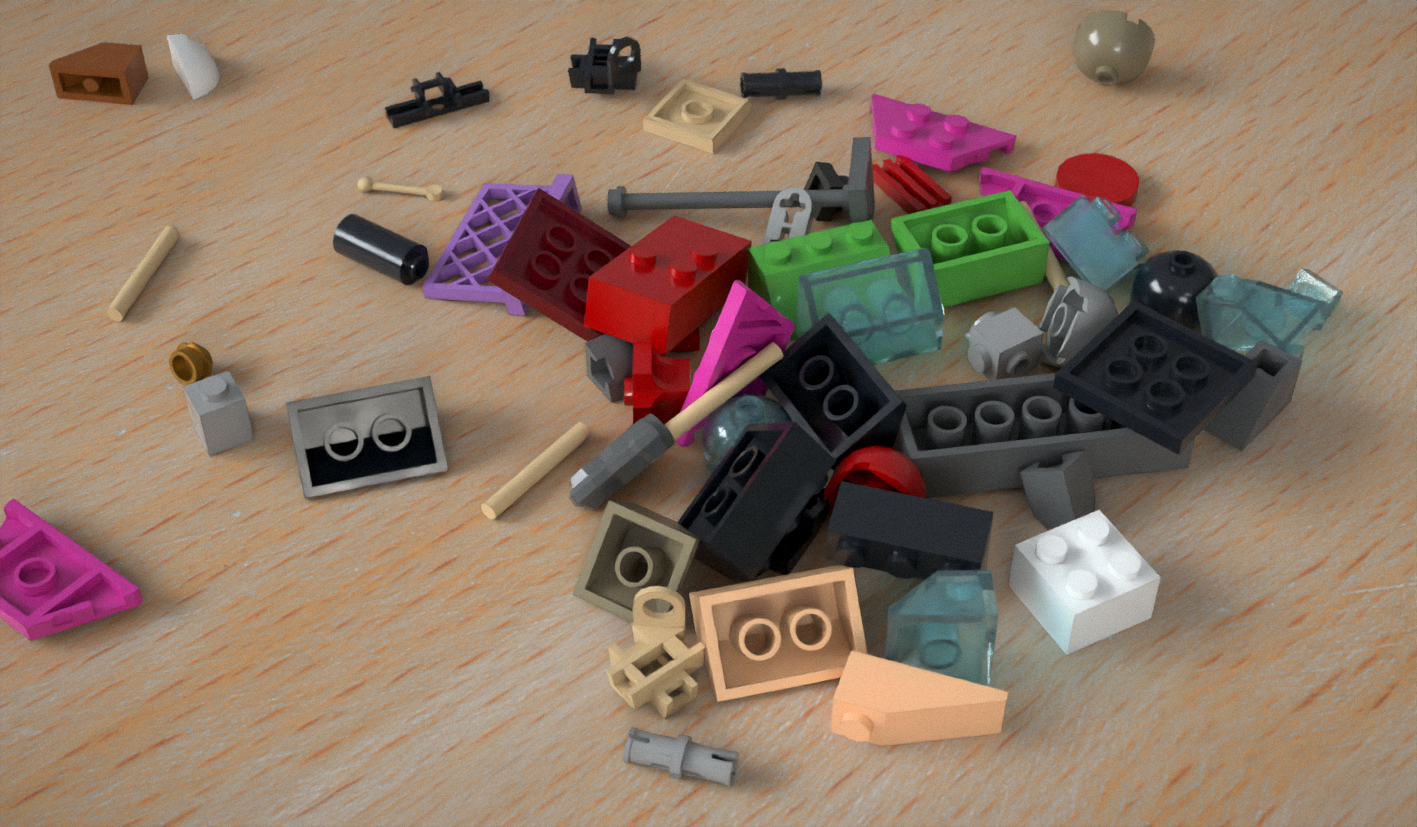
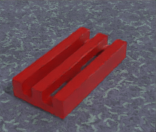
(915, 183)

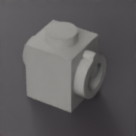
(1004, 345)

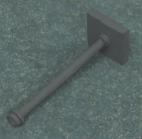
(855, 197)

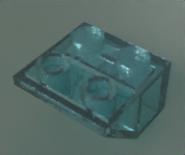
(1096, 243)

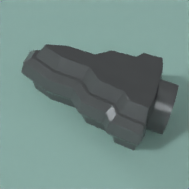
(620, 462)

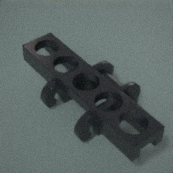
(420, 109)

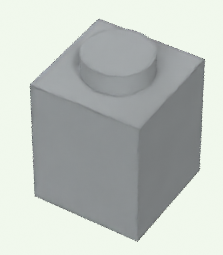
(218, 413)

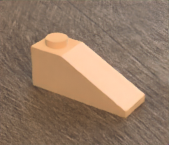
(906, 704)

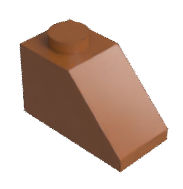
(101, 74)

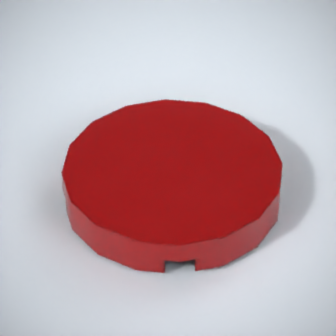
(1099, 176)

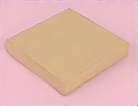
(697, 116)

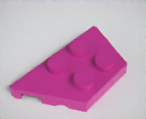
(933, 137)
(1043, 199)
(741, 332)
(52, 580)

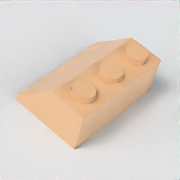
(778, 631)

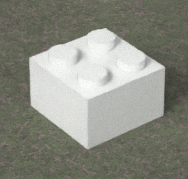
(1083, 581)

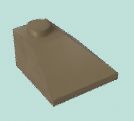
(631, 553)

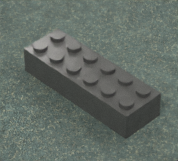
(992, 430)

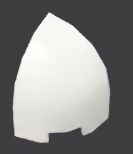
(193, 65)

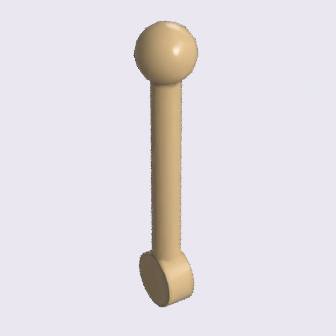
(433, 192)

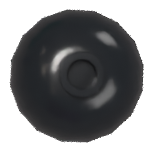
(1172, 283)

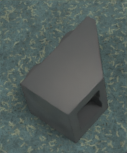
(1260, 399)

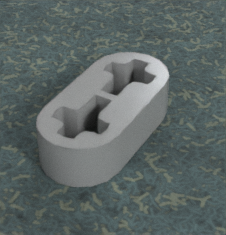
(779, 217)

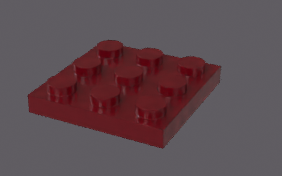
(552, 261)

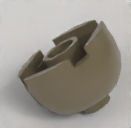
(1112, 48)

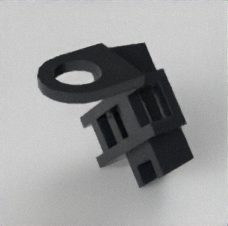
(604, 68)

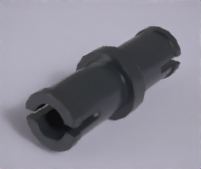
(780, 83)

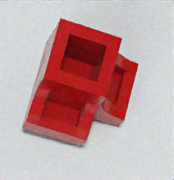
(657, 384)

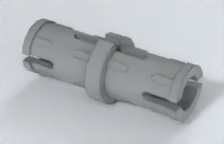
(681, 756)

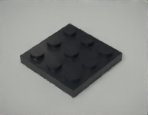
(1155, 376)

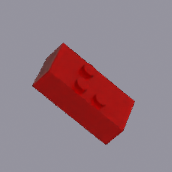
(666, 283)

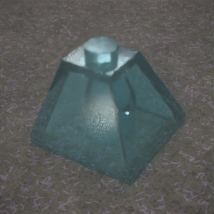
(1246, 311)
(946, 625)

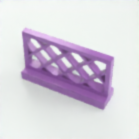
(464, 239)

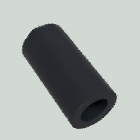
(381, 249)

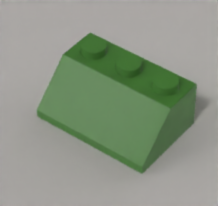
(977, 246)
(777, 265)

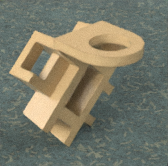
(655, 639)

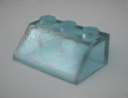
(882, 303)

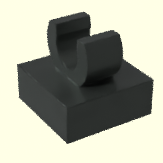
(825, 178)

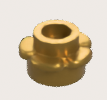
(190, 363)

